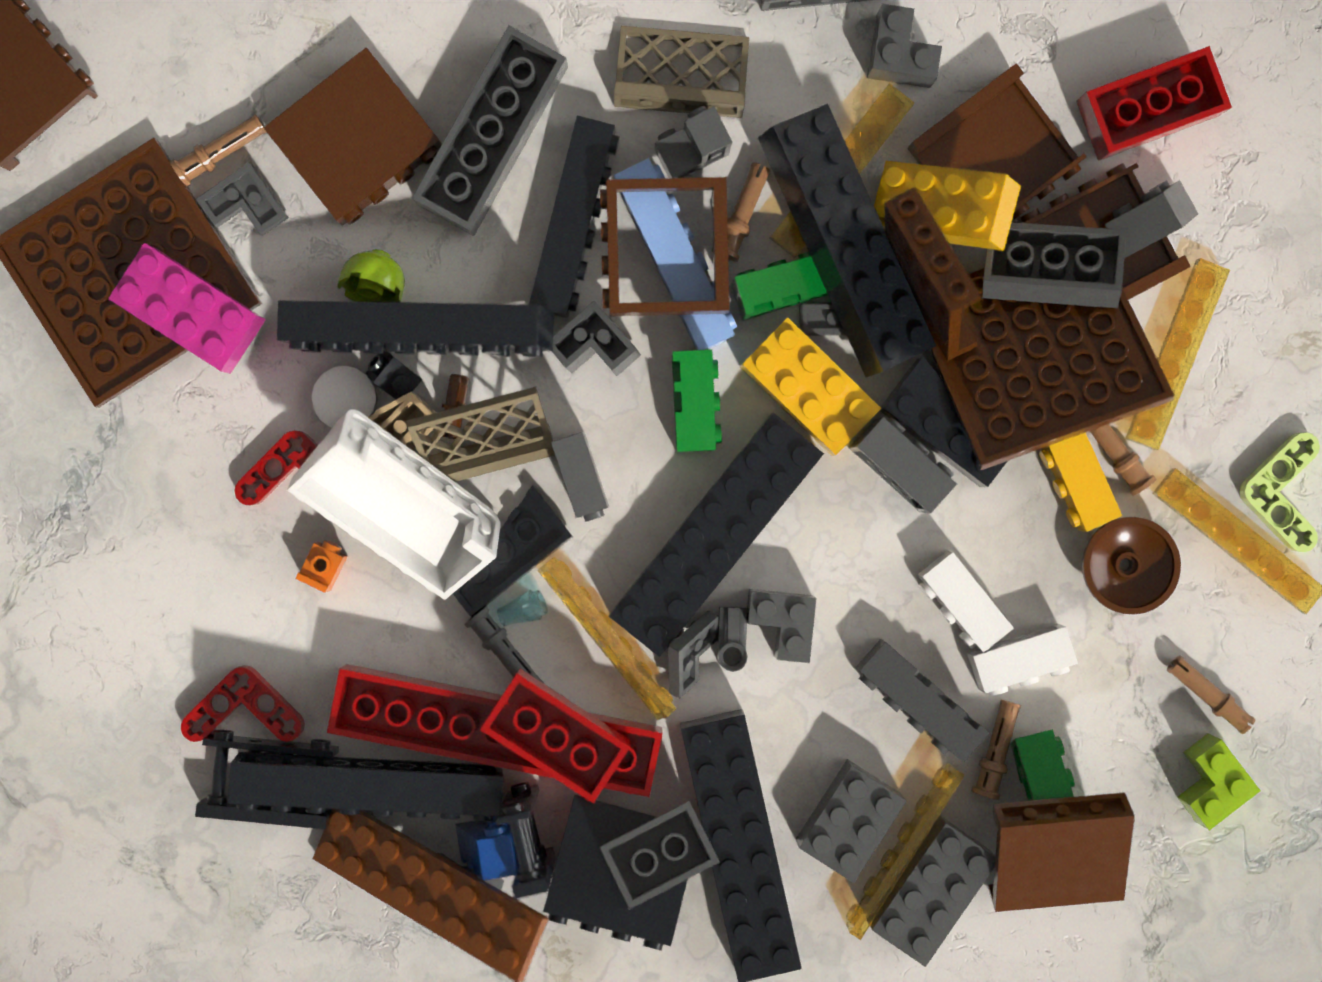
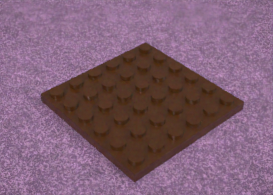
(82, 245)
(1048, 373)

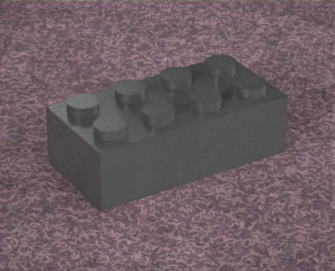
(1057, 265)
(933, 891)

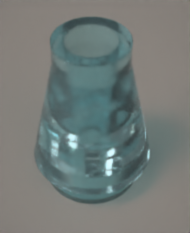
(525, 608)

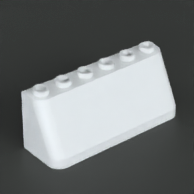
(398, 504)

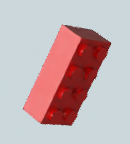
(1153, 103)
(556, 735)

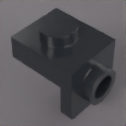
(392, 375)

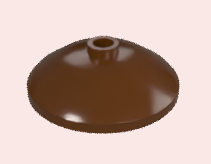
(1151, 570)

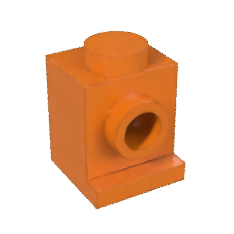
(334, 561)

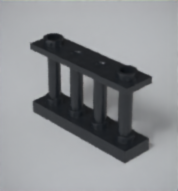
(216, 803)
(534, 859)

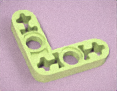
(1272, 486)

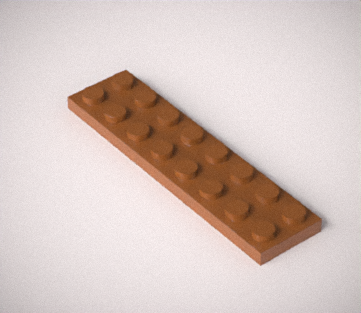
(433, 891)

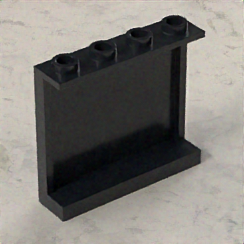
(586, 890)

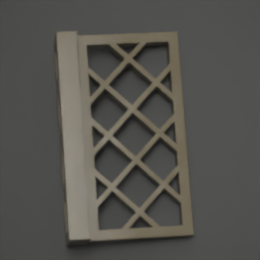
(674, 97)
(486, 454)

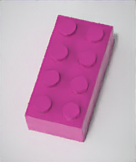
(187, 308)

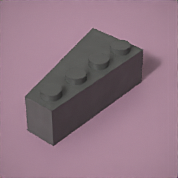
(921, 700)

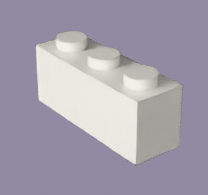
(964, 602)
(1023, 659)

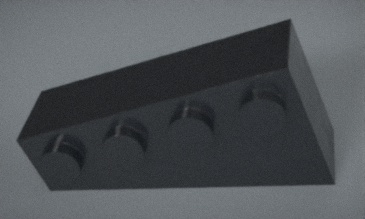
(928, 414)

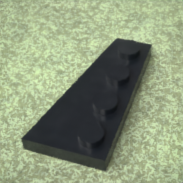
(523, 543)

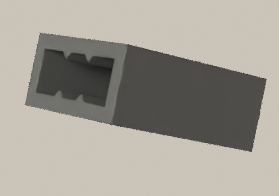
(580, 476)

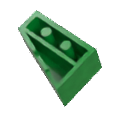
(777, 286)
(695, 400)
(1042, 767)

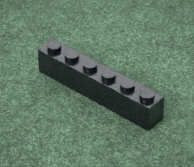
(573, 216)

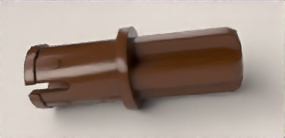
(456, 397)

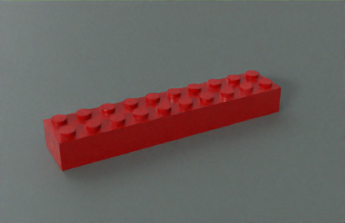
(448, 724)

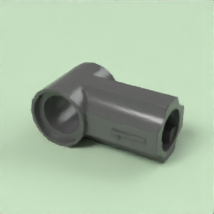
(732, 633)

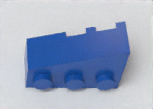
(487, 848)

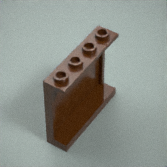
(34, 81)
(1004, 134)
(354, 137)
(1094, 209)
(932, 272)
(1061, 851)

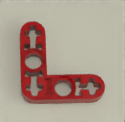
(284, 444)
(249, 698)

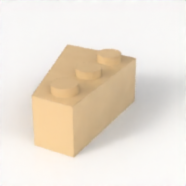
(394, 417)

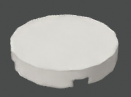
(343, 390)

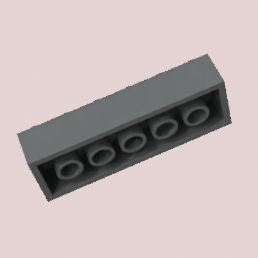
(491, 130)

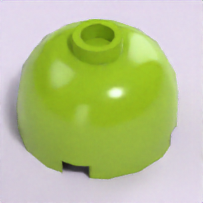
(372, 278)

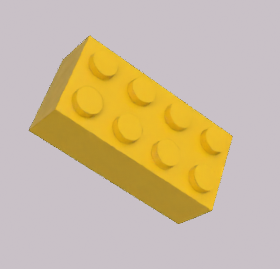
(966, 204)
(810, 387)

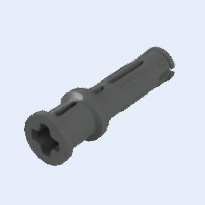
(495, 639)

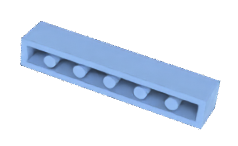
(674, 256)

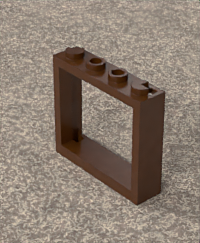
(610, 262)

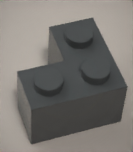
(895, 56)
(694, 146)
(1160, 214)
(591, 334)
(792, 616)

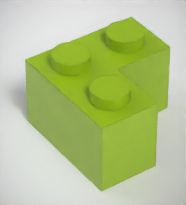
(1222, 786)

